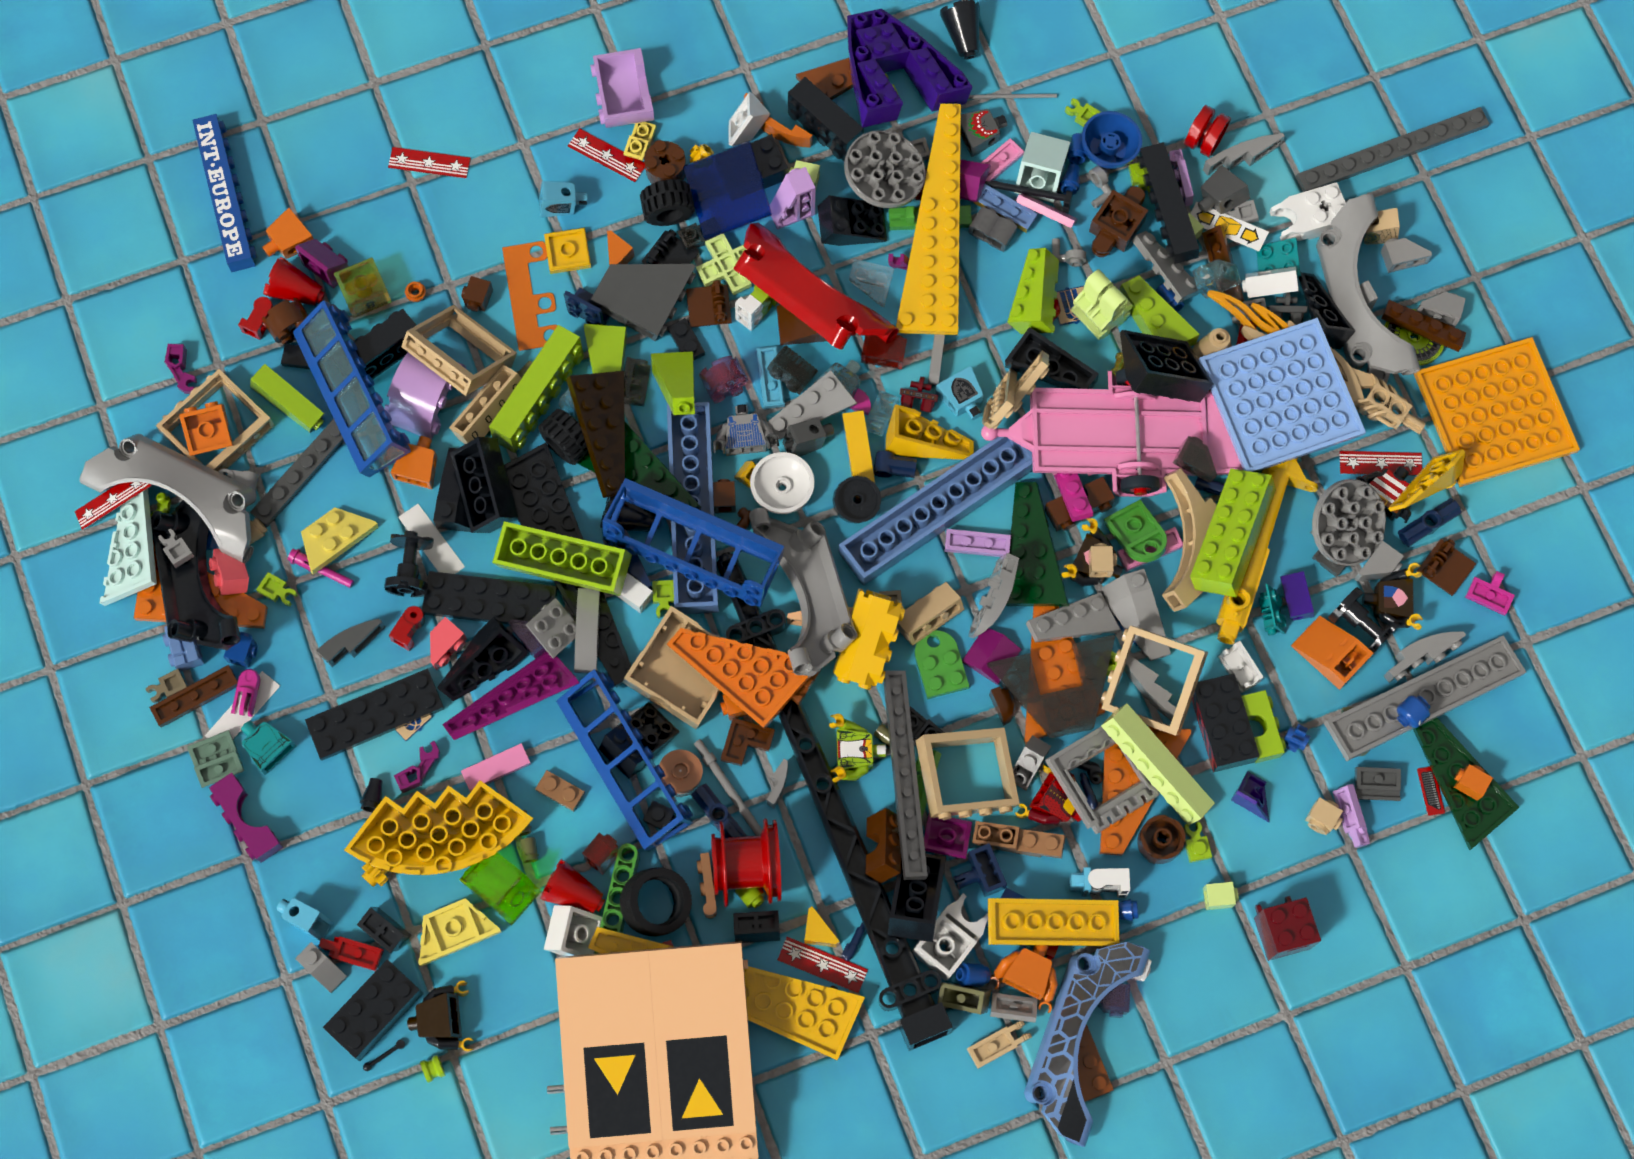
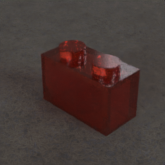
(879, 353)
(601, 852)

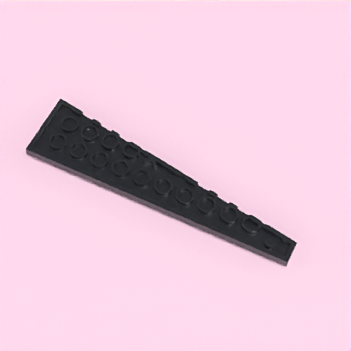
(545, 506)

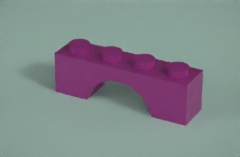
(231, 795)

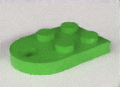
(1137, 530)
(940, 666)

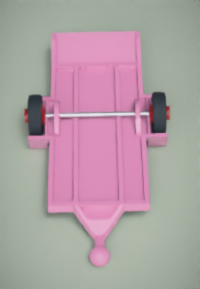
(1117, 434)

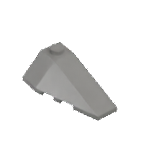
(1134, 605)

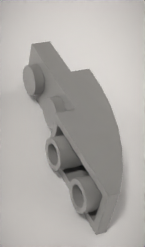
(1426, 649)

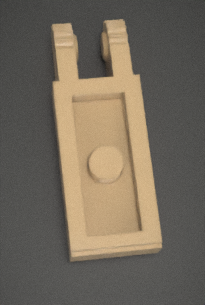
(996, 1045)

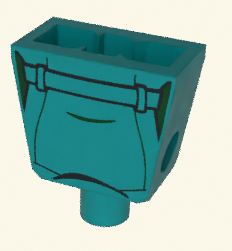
(265, 745)

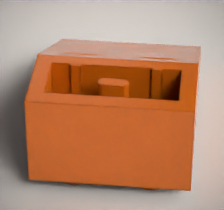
(1332, 651)

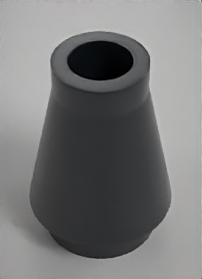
(372, 795)

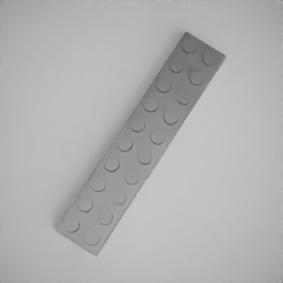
(1442, 687)

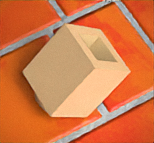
(1101, 560)

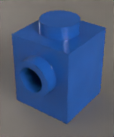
(242, 652)

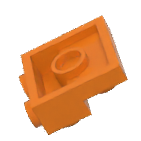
(206, 428)

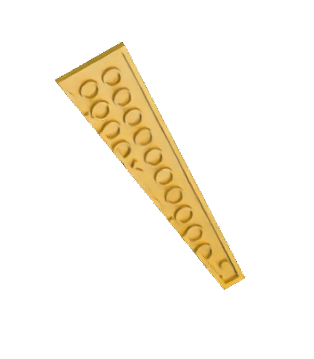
(932, 274)
(786, 1005)

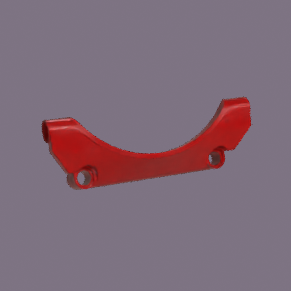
(805, 294)

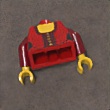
(1050, 803)

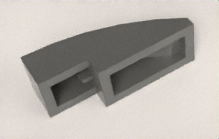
(350, 641)

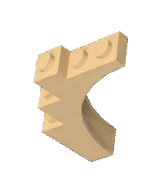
(1195, 518)

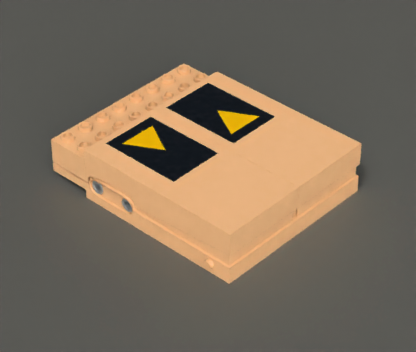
(656, 1054)

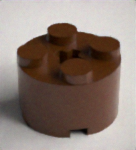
(664, 162)
(284, 320)
(1161, 827)

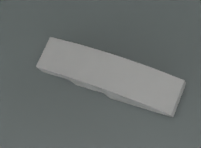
(1247, 151)
(587, 630)
(1145, 680)

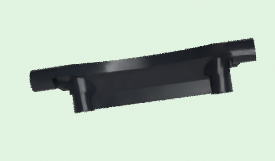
(186, 590)

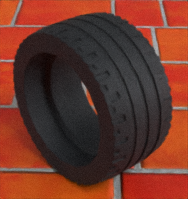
(681, 898)

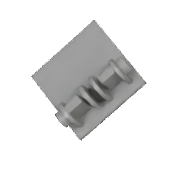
(553, 627)

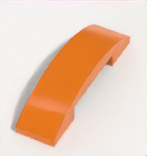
(795, 137)

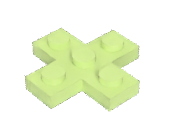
(723, 265)

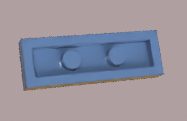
(1007, 207)

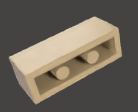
(930, 613)

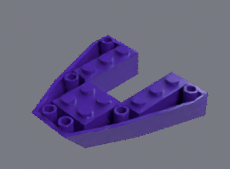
(885, 44)

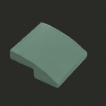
(215, 758)

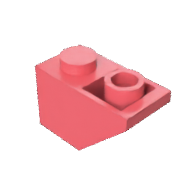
(229, 574)
(444, 641)

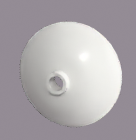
(779, 470)

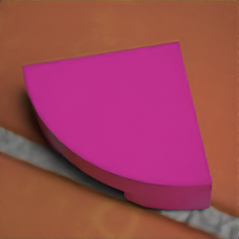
(863, 402)

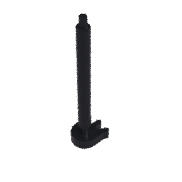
(1067, 198)

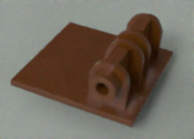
(709, 305)
(1446, 566)

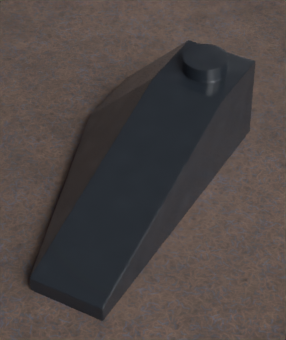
(1323, 307)
(449, 507)
(486, 655)

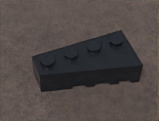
(1064, 369)

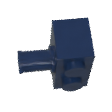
(983, 870)

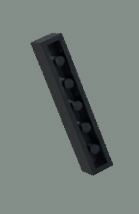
(1169, 203)

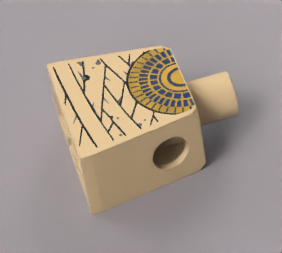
(1383, 228)

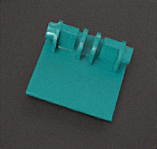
(1279, 255)
(1270, 603)

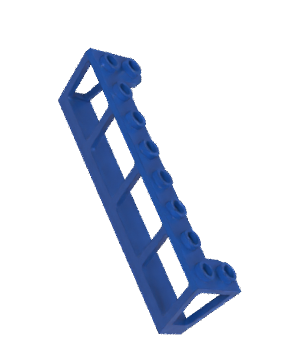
(702, 523)
(683, 812)

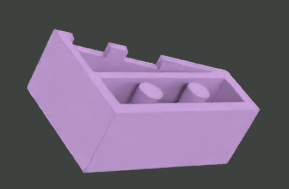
(793, 199)

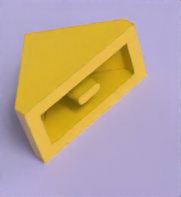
(818, 932)

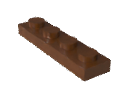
(1218, 248)
(1423, 325)
(194, 696)

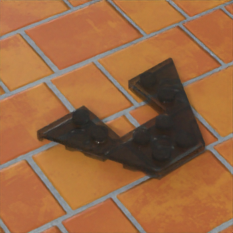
(1063, 710)

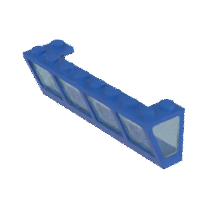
(349, 390)

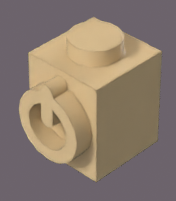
(1324, 816)

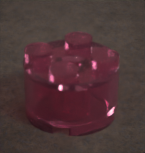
(724, 378)

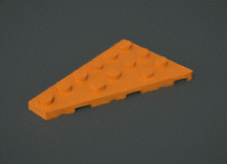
(248, 611)
(1054, 670)
(749, 675)
(1119, 777)

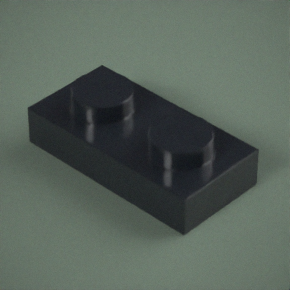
(685, 338)

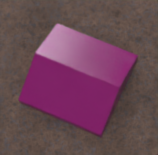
(972, 179)
(987, 648)
(947, 836)

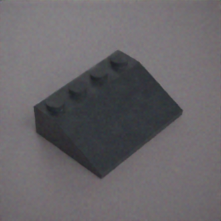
(1163, 367)

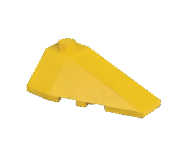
(918, 437)
(1435, 476)

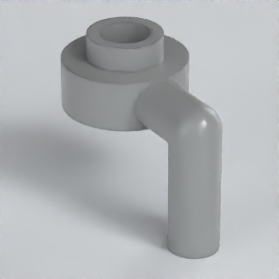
(1099, 177)
(1073, 257)

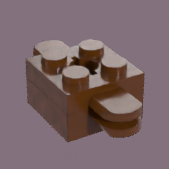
(1118, 221)

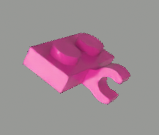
(1490, 594)

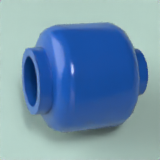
(1413, 711)

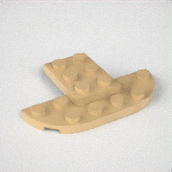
(1010, 391)

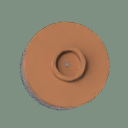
(682, 771)

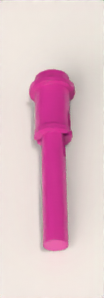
(300, 559)

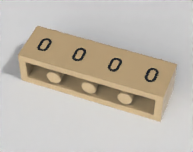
(483, 409)

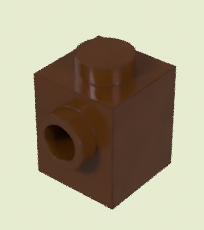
(477, 294)
(724, 496)

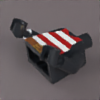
(1389, 487)

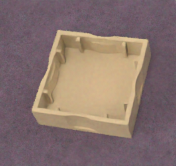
(667, 677)

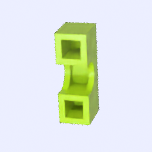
(1259, 709)

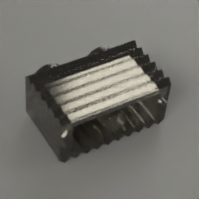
(792, 370)

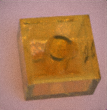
(362, 287)

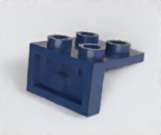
(579, 306)

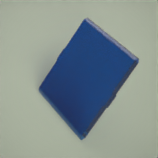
(727, 190)

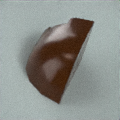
(1003, 703)

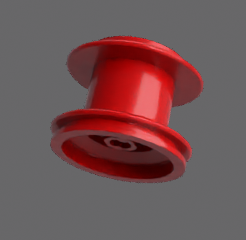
(747, 862)

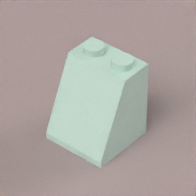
(1042, 163)

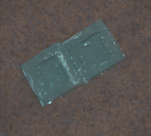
(881, 413)

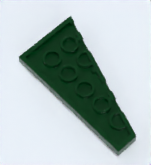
(647, 470)
(1038, 572)
(1445, 758)

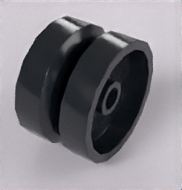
(868, 494)

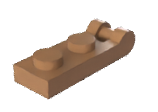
(707, 886)

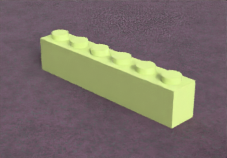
(1158, 764)

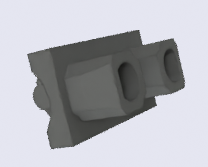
(1296, 312)

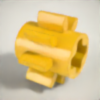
(700, 152)
(374, 875)

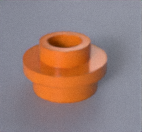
(413, 286)

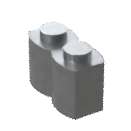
(993, 228)

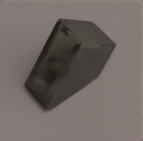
(1196, 459)

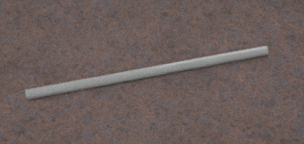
(998, 96)

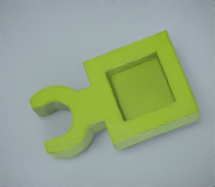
(1082, 114)
(1137, 176)
(274, 587)
(663, 595)
(1197, 846)

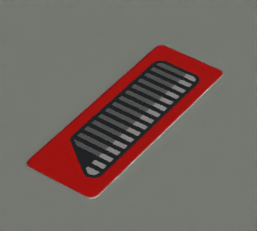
(1430, 791)

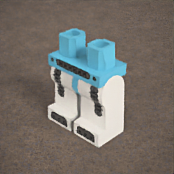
(1101, 881)

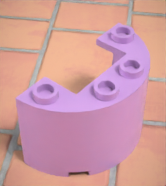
(622, 88)
(417, 397)

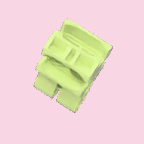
(1101, 305)

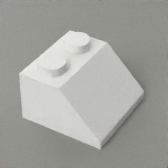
(571, 931)

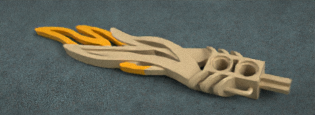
(1354, 379)

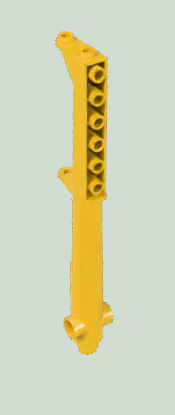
(1236, 610)

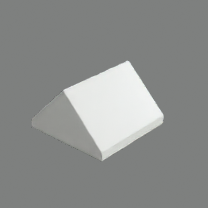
(747, 120)

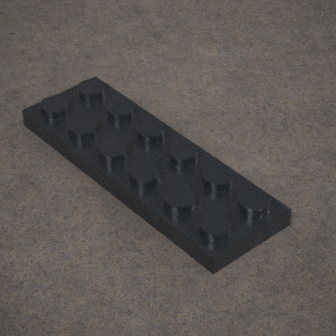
(484, 598)
(374, 714)

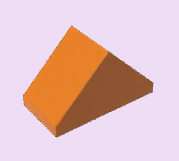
(619, 250)

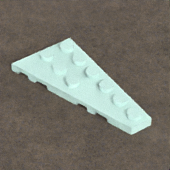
(130, 551)

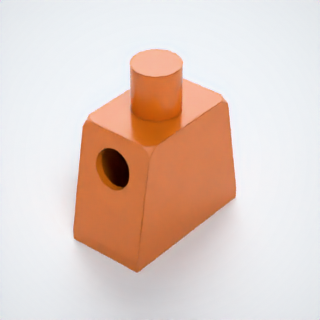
(285, 235)
(418, 465)

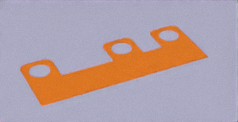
(523, 301)

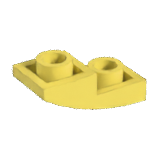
(640, 140)

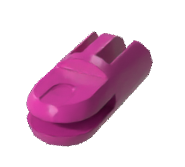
(248, 687)

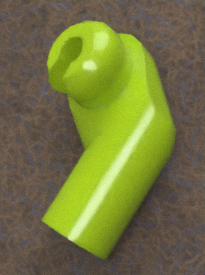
(163, 504)

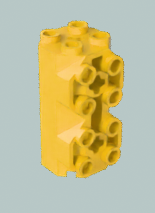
(875, 624)

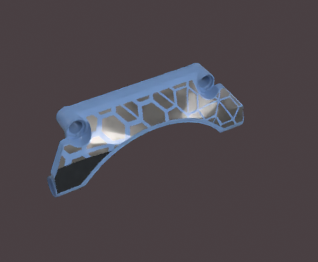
(1057, 1058)

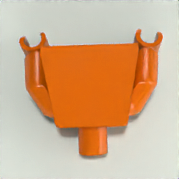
(1029, 973)

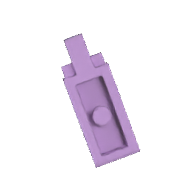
(1181, 174)
(1352, 816)

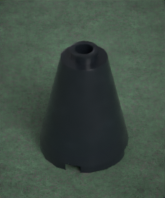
(963, 26)
(631, 517)

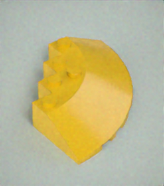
(438, 835)

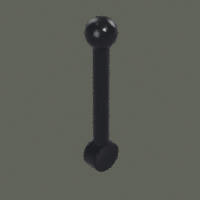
(400, 1044)

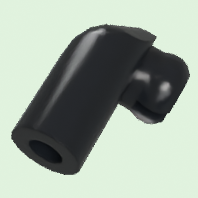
(1093, 770)

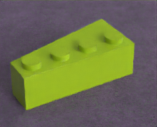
(1036, 293)
(1154, 314)

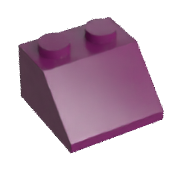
(321, 260)

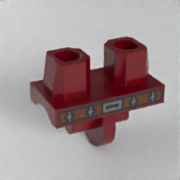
(908, 396)

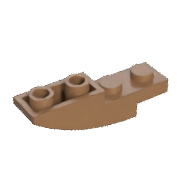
(1019, 840)

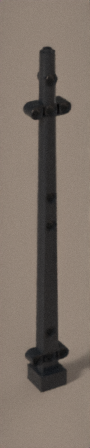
(921, 1018)

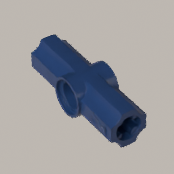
(1439, 516)
(709, 804)

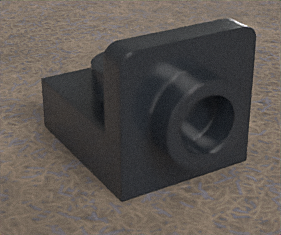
(659, 815)

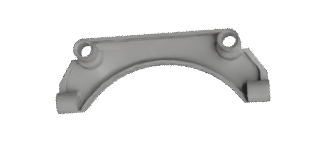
(1339, 264)
(204, 489)
(815, 579)

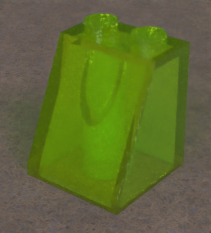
(501, 887)

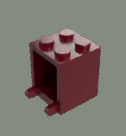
(1287, 928)

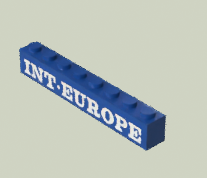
(224, 193)

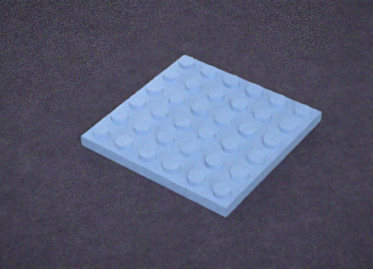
(1282, 396)

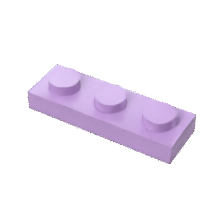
(977, 543)

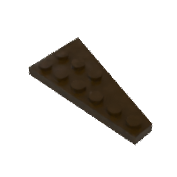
(601, 415)

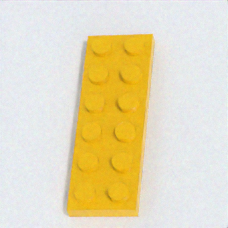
(1053, 922)

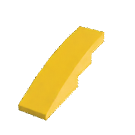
(858, 445)

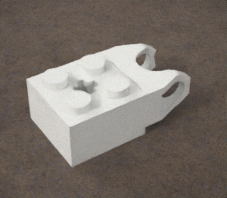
(1310, 211)
(956, 934)

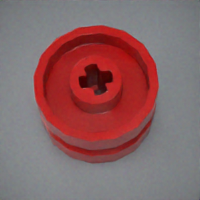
(1205, 130)

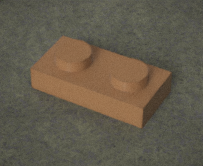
(560, 790)

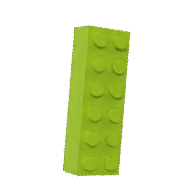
(537, 389)
(1233, 532)
(562, 558)

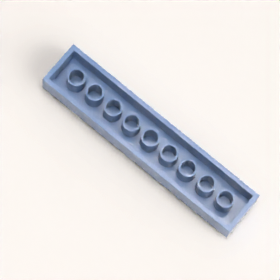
(692, 466)
(935, 508)

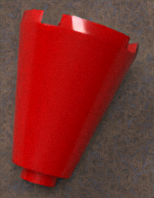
(290, 282)
(570, 888)

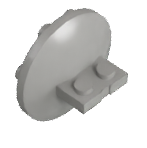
(884, 169)
(1348, 522)

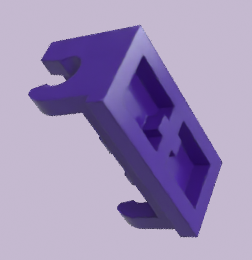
(1297, 596)

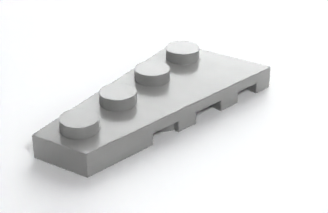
(1174, 274)
(819, 401)
(1080, 618)

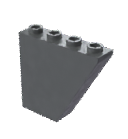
(643, 294)

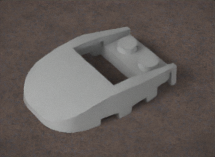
(1001, 586)

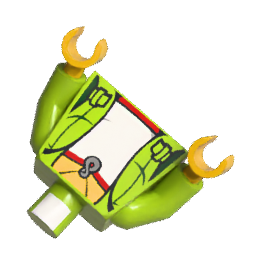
(854, 750)

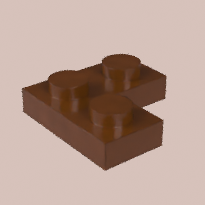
(743, 735)

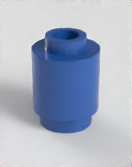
(972, 974)

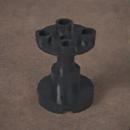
(407, 572)
(1357, 614)

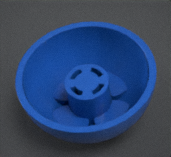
(1111, 139)

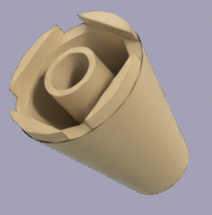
(1214, 341)

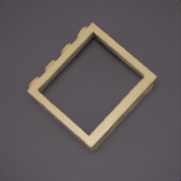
(443, 365)
(198, 397)
(1188, 689)
(930, 778)

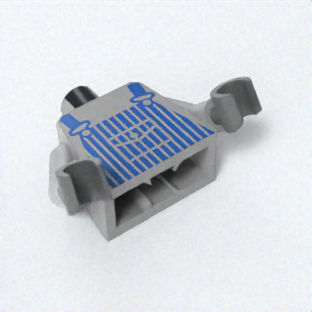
(744, 434)

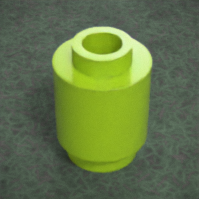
(751, 897)

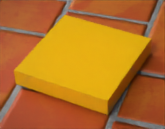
(567, 250)

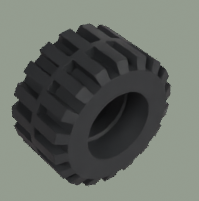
(667, 202)
(564, 436)

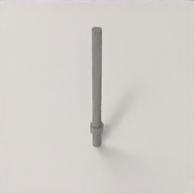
(710, 761)

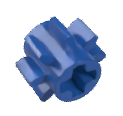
(1296, 738)

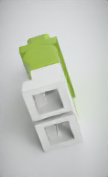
(753, 308)

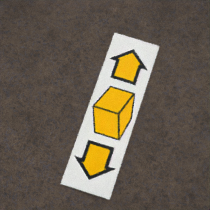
(1234, 228)

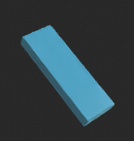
(771, 388)

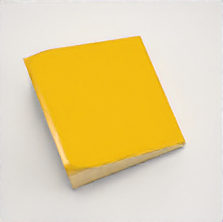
(745, 472)

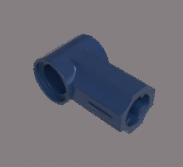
(888, 464)

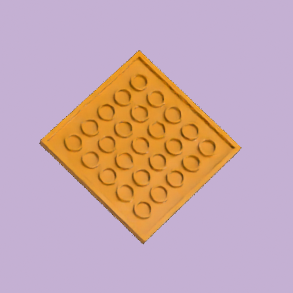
(1497, 410)

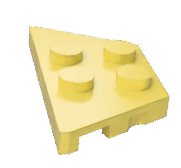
(333, 536)
(453, 930)

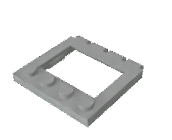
(1113, 809)

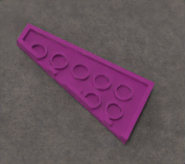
(526, 687)

